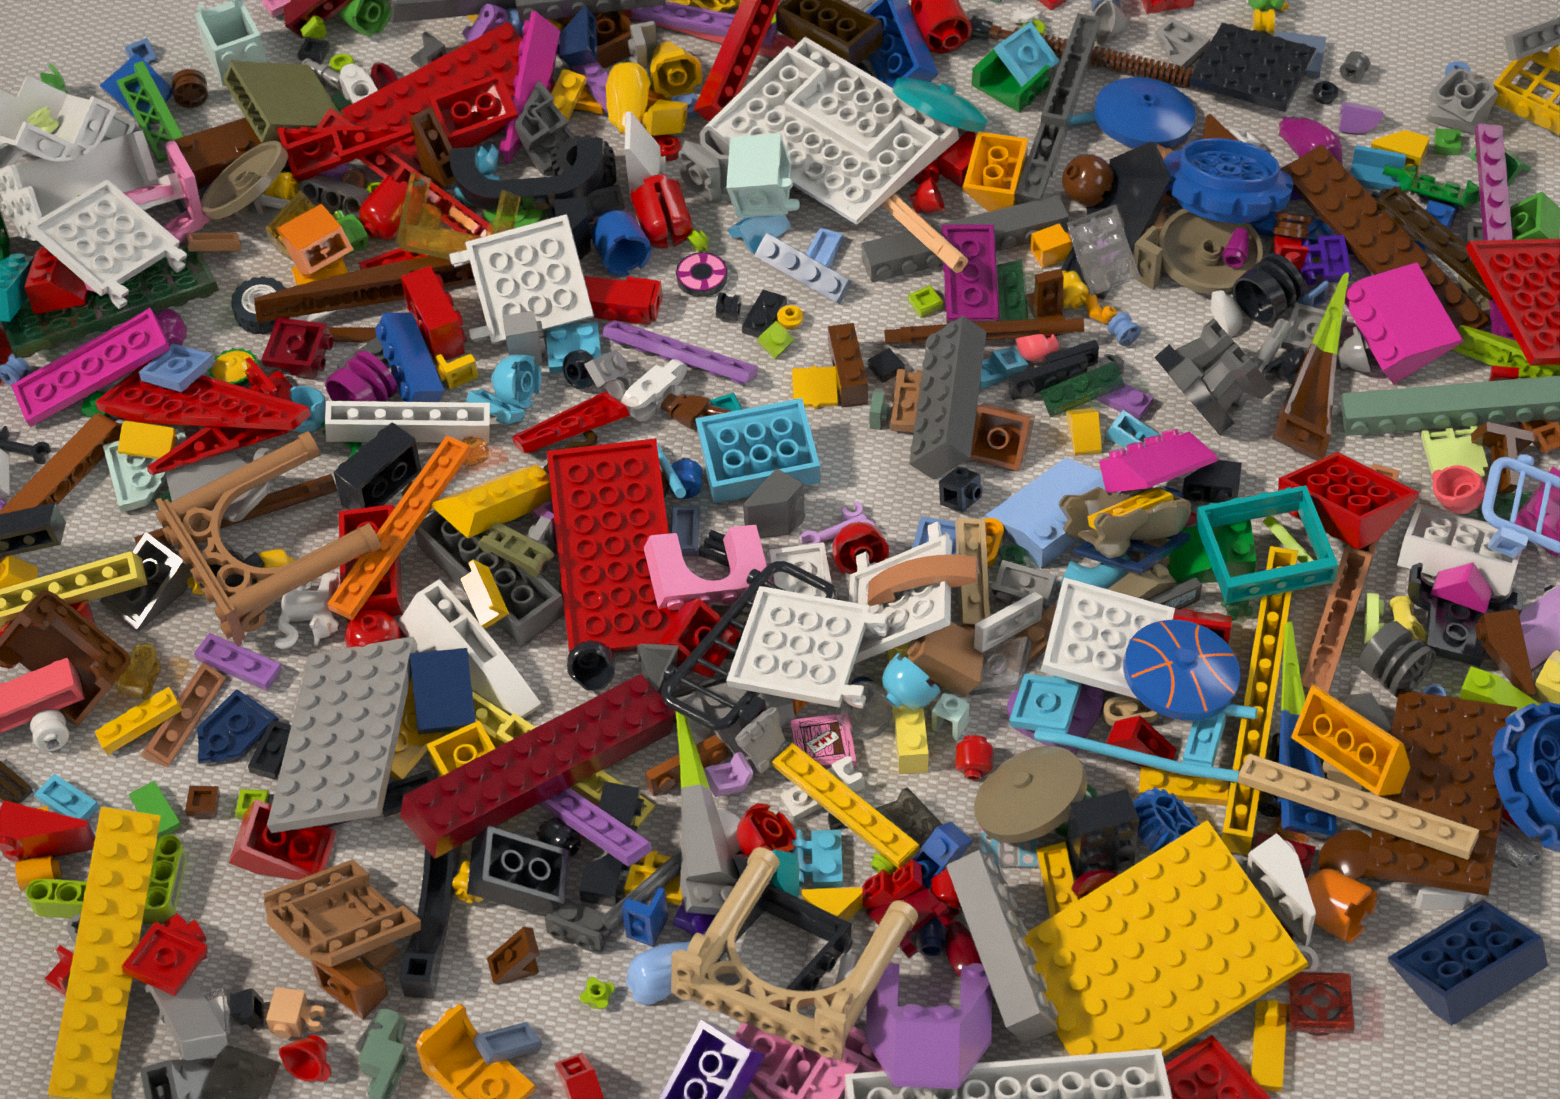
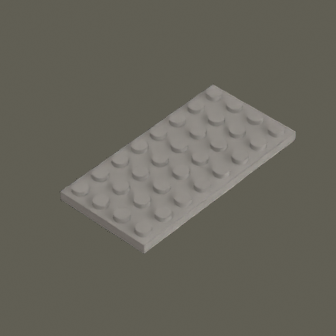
(343, 735)

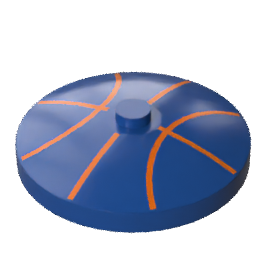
(1181, 670)

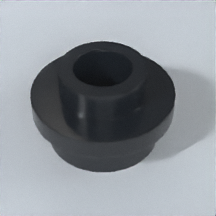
(1325, 92)

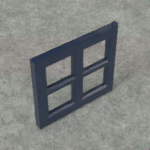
(1154, 553)

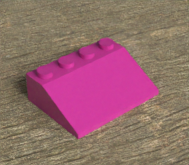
(1401, 320)

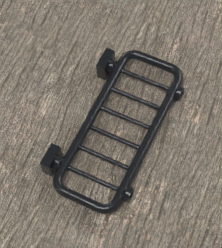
(750, 704)

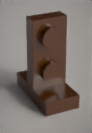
(1047, 296)
(1503, 442)

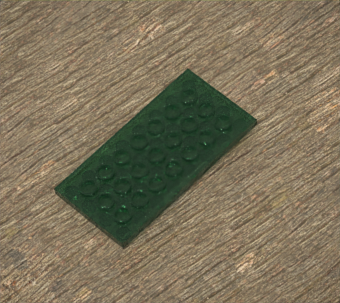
(152, 288)

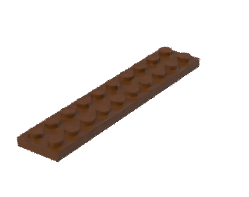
(1370, 231)

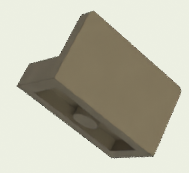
(1148, 258)

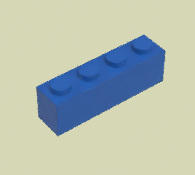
(409, 358)

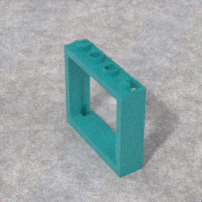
(1274, 580)

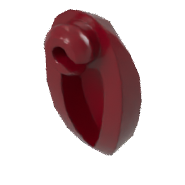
(382, 75)
(1091, 881)
(960, 947)

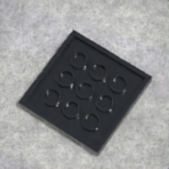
(1253, 67)

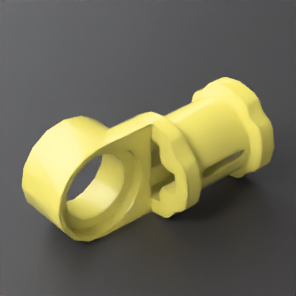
(1403, 613)

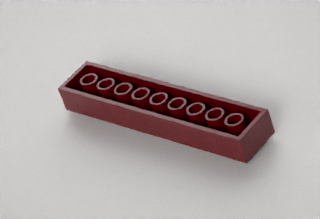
(536, 765)

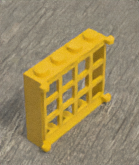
(1538, 109)

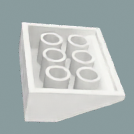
(1451, 540)

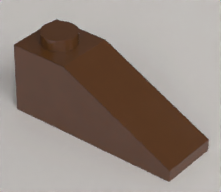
(432, 147)
(1505, 644)

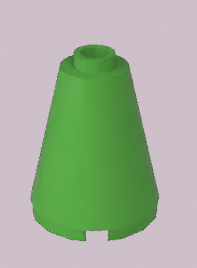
(366, 15)

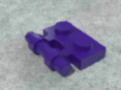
(1333, 259)

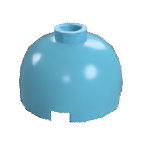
(516, 380)
(907, 684)

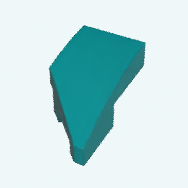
(787, 873)

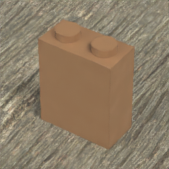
(949, 658)

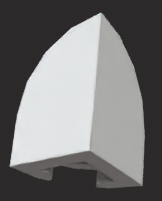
(1227, 312)

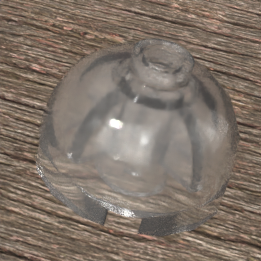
(870, 720)

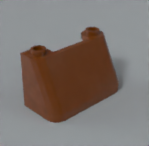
(54, 631)

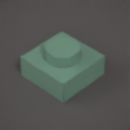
(878, 410)

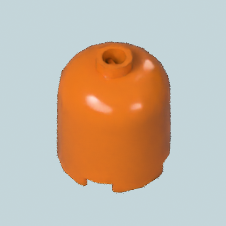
(1340, 903)

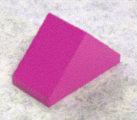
(1463, 586)

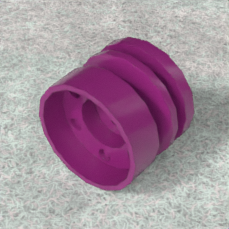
(361, 380)

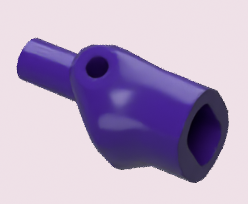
(692, 922)

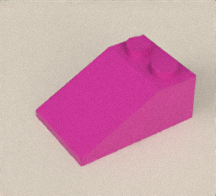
(1529, 513)

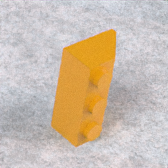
(995, 170)

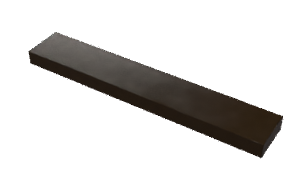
(1432, 235)

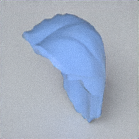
(651, 973)

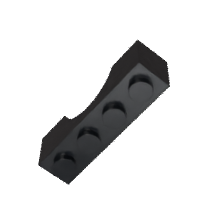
(603, 877)

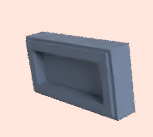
(686, 524)
(507, 1043)

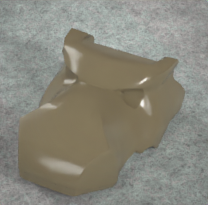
(1115, 532)

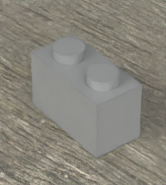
(523, 335)

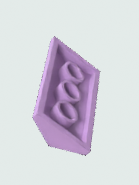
(1542, 627)

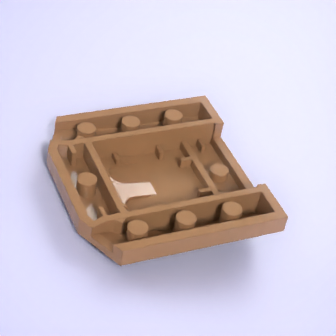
(336, 915)

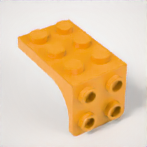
(460, 1069)

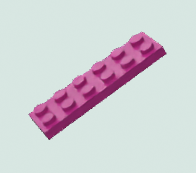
(90, 367)

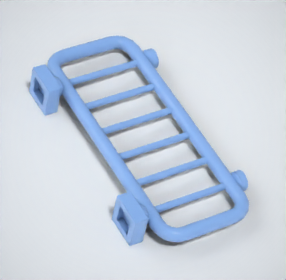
(1511, 537)

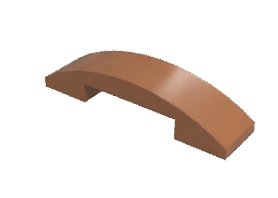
(922, 571)

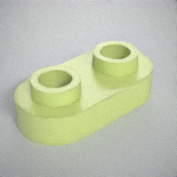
(1372, 610)

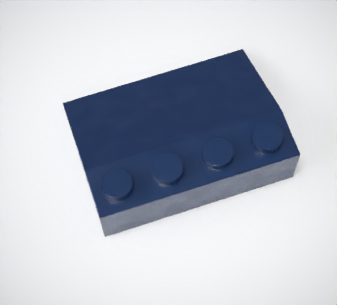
(1470, 961)

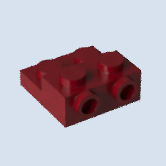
(298, 347)

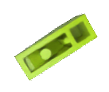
(1492, 688)

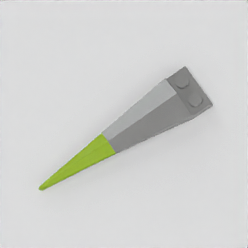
(706, 859)

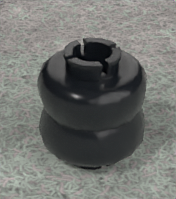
(560, 835)

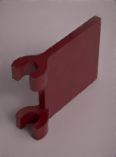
(926, 907)

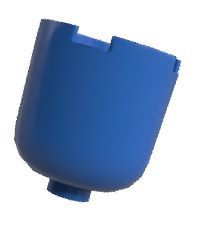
(620, 242)

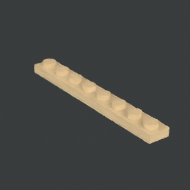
(1358, 806)

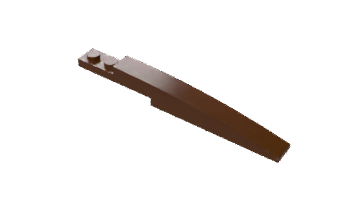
(355, 289)

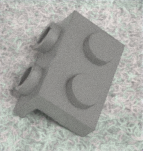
(642, 42)
(1020, 581)

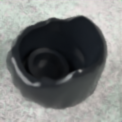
(591, 665)

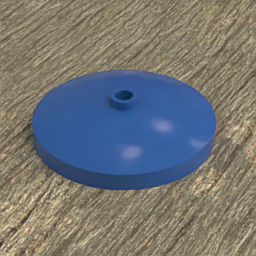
(1143, 112)

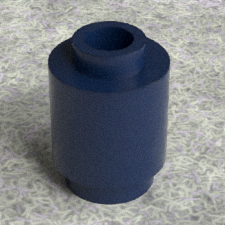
(931, 938)

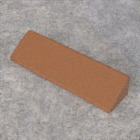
(175, 730)

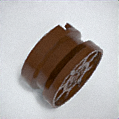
(189, 86)
(1291, 228)

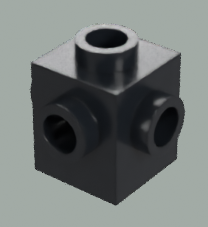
(960, 489)

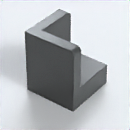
(431, 51)

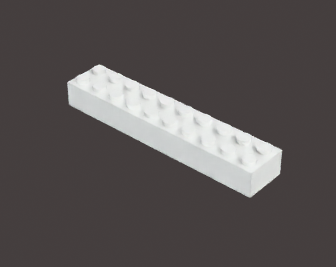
(1090, 1076)

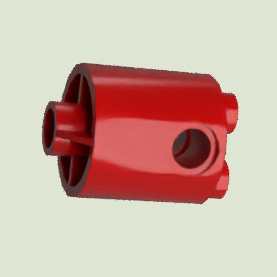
(942, 24)

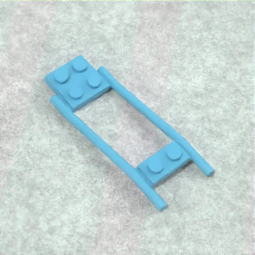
(1049, 705)

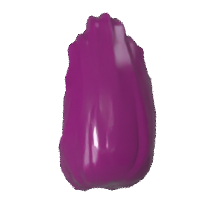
(1306, 134)

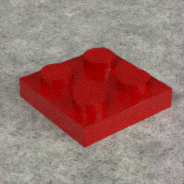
(165, 959)

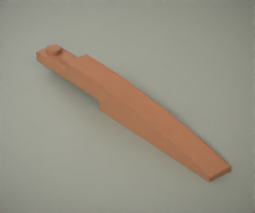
(1340, 609)

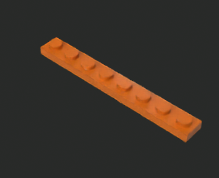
(399, 527)

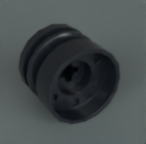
(1269, 288)

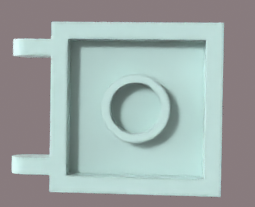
(229, 36)
(760, 176)

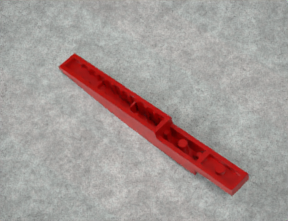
(387, 163)

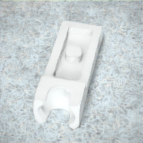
(801, 804)

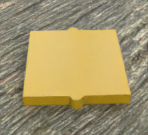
(815, 386)

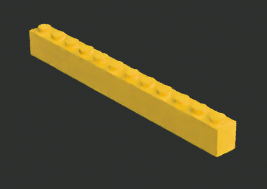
(1259, 694)

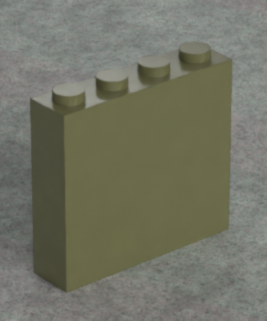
(277, 96)

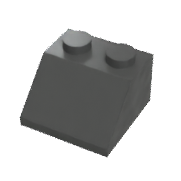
(776, 505)

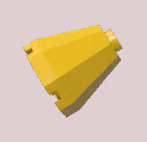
(674, 70)

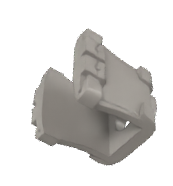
(758, 741)

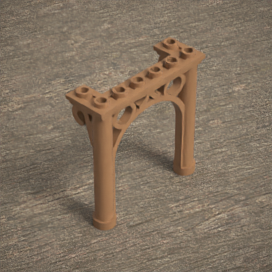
(244, 606)

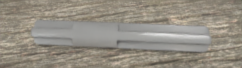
(1266, 353)

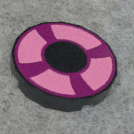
(701, 274)

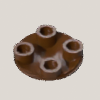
(1346, 853)

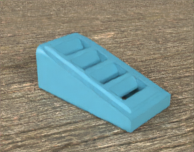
(1132, 425)

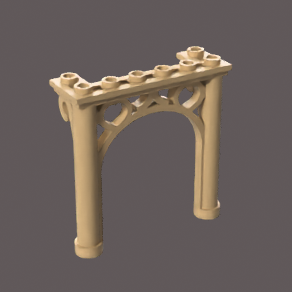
(696, 971)

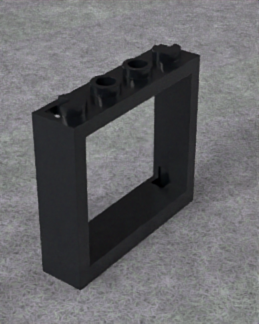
(809, 918)

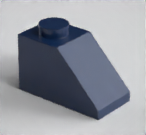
(579, 40)

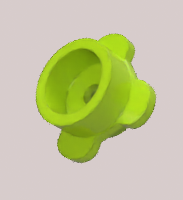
(597, 1001)

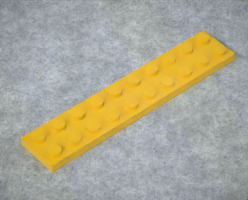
(105, 938)

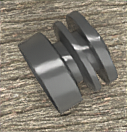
(1396, 658)

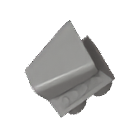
(1462, 101)
(706, 164)

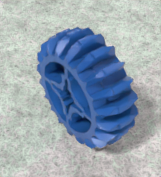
(1162, 818)

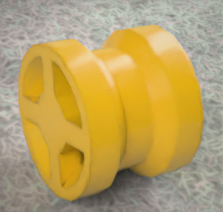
(1264, 21)

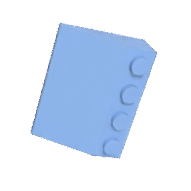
(1033, 513)

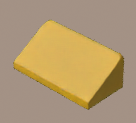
(146, 440)

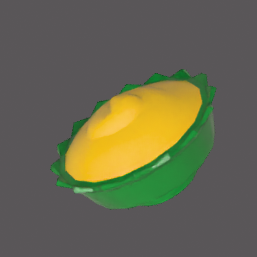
(231, 366)

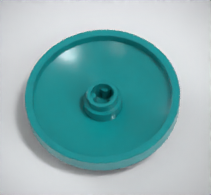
(940, 103)

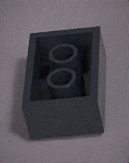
(378, 469)
(1102, 833)
(517, 871)

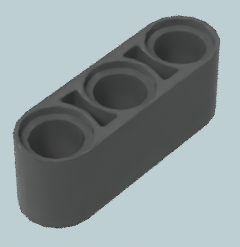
(326, 193)

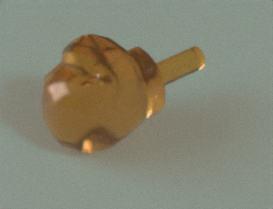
(479, 451)

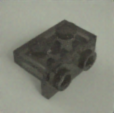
(911, 816)

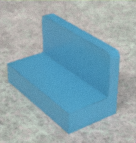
(1369, 167)
(754, 229)

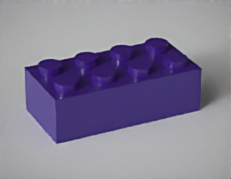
(713, 1066)

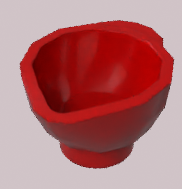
(928, 198)
(307, 1059)

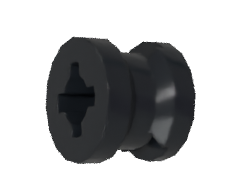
(728, 306)

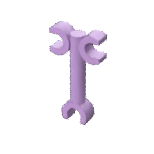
(831, 532)

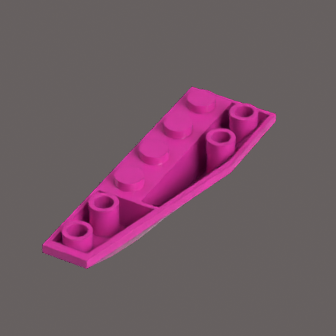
(535, 64)

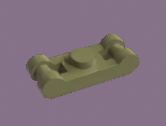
(516, 548)

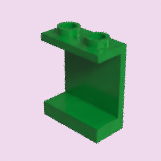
(997, 81)

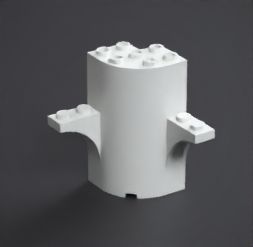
(79, 130)
(45, 185)

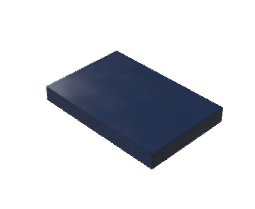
(442, 690)

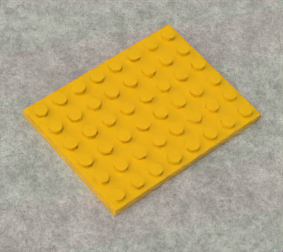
(1162, 951)

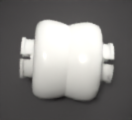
(49, 730)

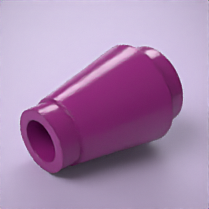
(1236, 250)

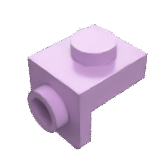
(730, 776)

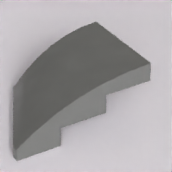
(542, 128)

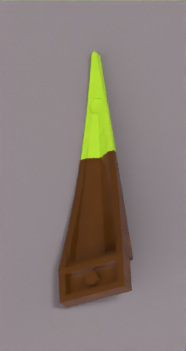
(1307, 410)

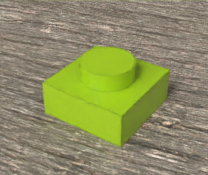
(775, 339)

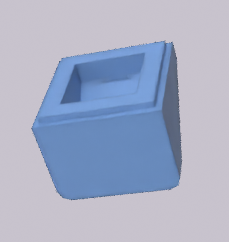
(143, 49)
(1315, 296)

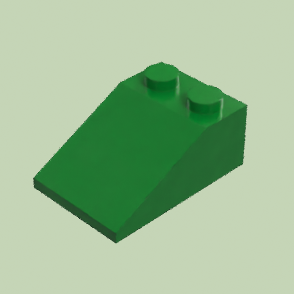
(1235, 545)

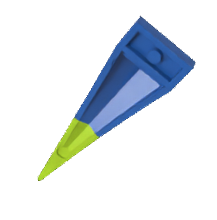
(1294, 815)

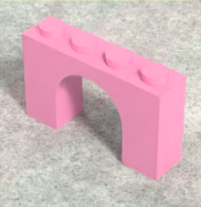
(678, 585)

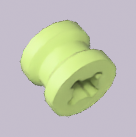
(43, 120)

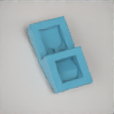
(1001, 366)

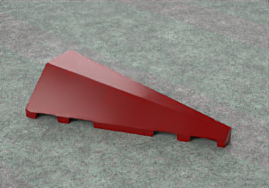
(322, 149)
(209, 443)

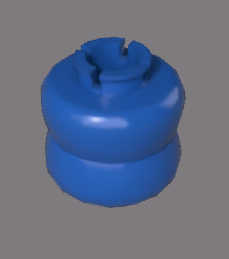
(690, 476)

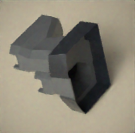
(1213, 374)

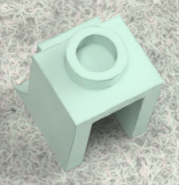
(953, 710)

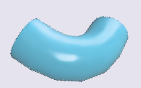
(1100, 576)

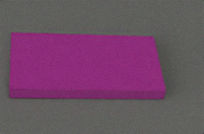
(975, 289)

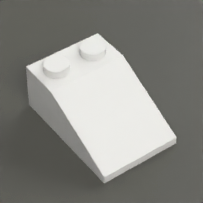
(641, 153)
(1282, 885)

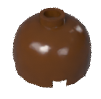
(1087, 179)

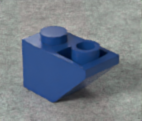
(941, 848)

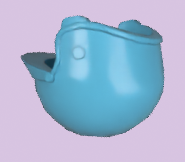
(317, 406)

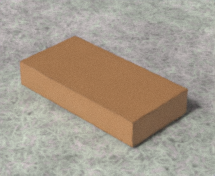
(213, 242)

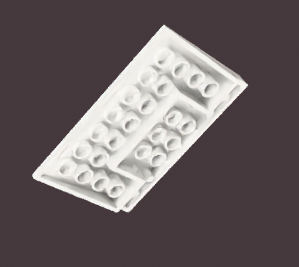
(840, 126)

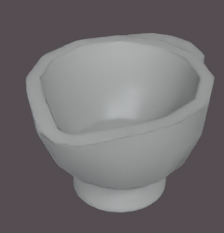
(1112, 21)
(1354, 353)

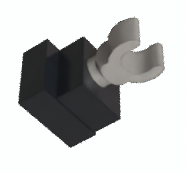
(247, 1008)

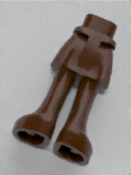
(688, 408)

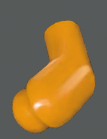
(1096, 312)

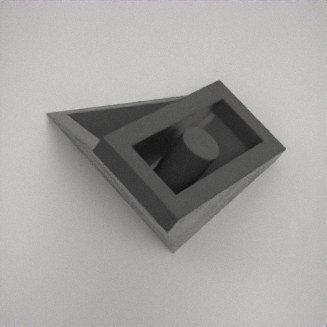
(654, 660)
(1367, 706)

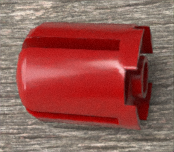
(662, 209)

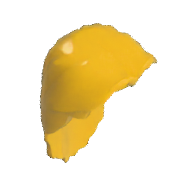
(626, 92)

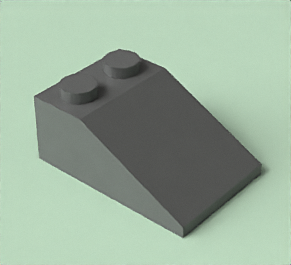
(165, 579)

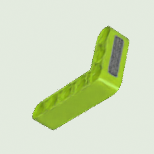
(58, 892)

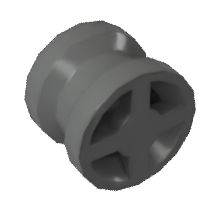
(1355, 66)

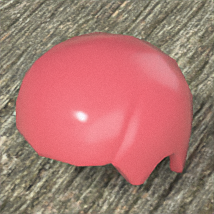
(1036, 347)

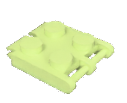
(1454, 450)

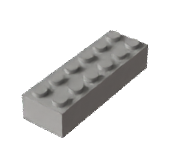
(1003, 947)

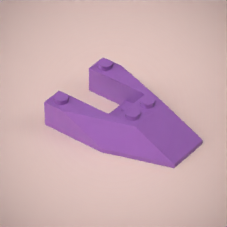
(929, 1044)

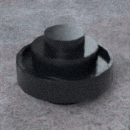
(575, 370)

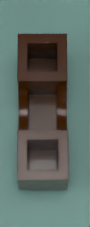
(848, 362)

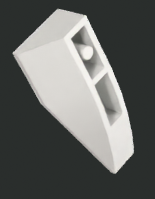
(443, 623)

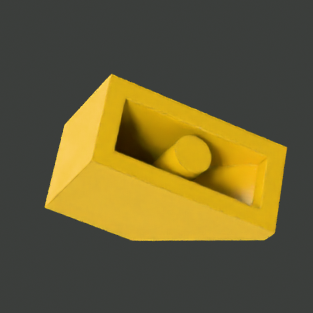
(1405, 142)

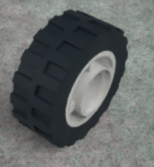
(244, 307)

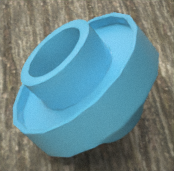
(487, 158)

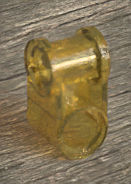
(141, 674)

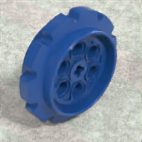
(1227, 180)
(1530, 771)

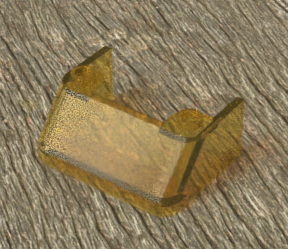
(421, 222)

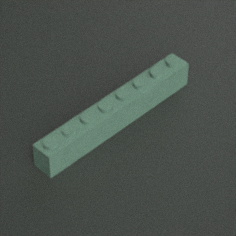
(1451, 405)

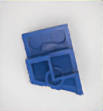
(111, 88)

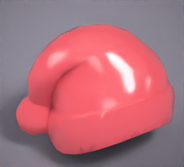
(1458, 488)

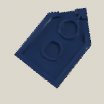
(232, 729)

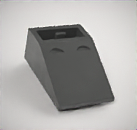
(176, 1078)

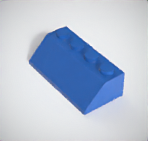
(903, 47)

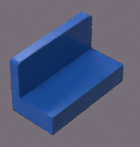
(645, 922)

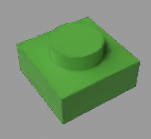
(1447, 141)

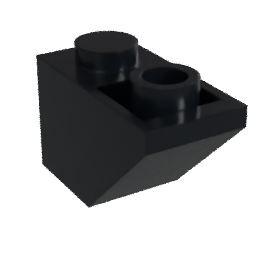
(1213, 482)

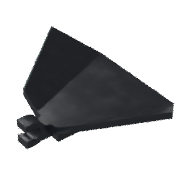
(1137, 189)

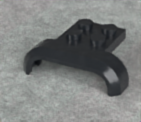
(1451, 625)

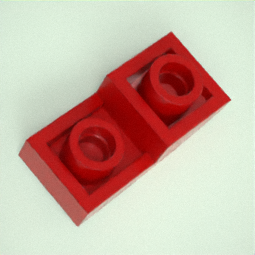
(887, 888)

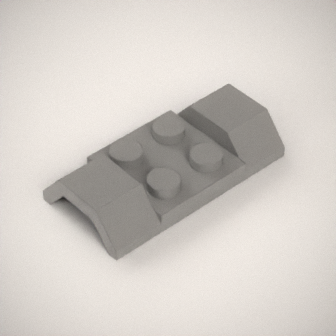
(718, 710)

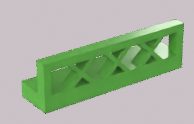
(158, 107)

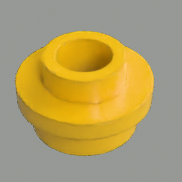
(790, 317)

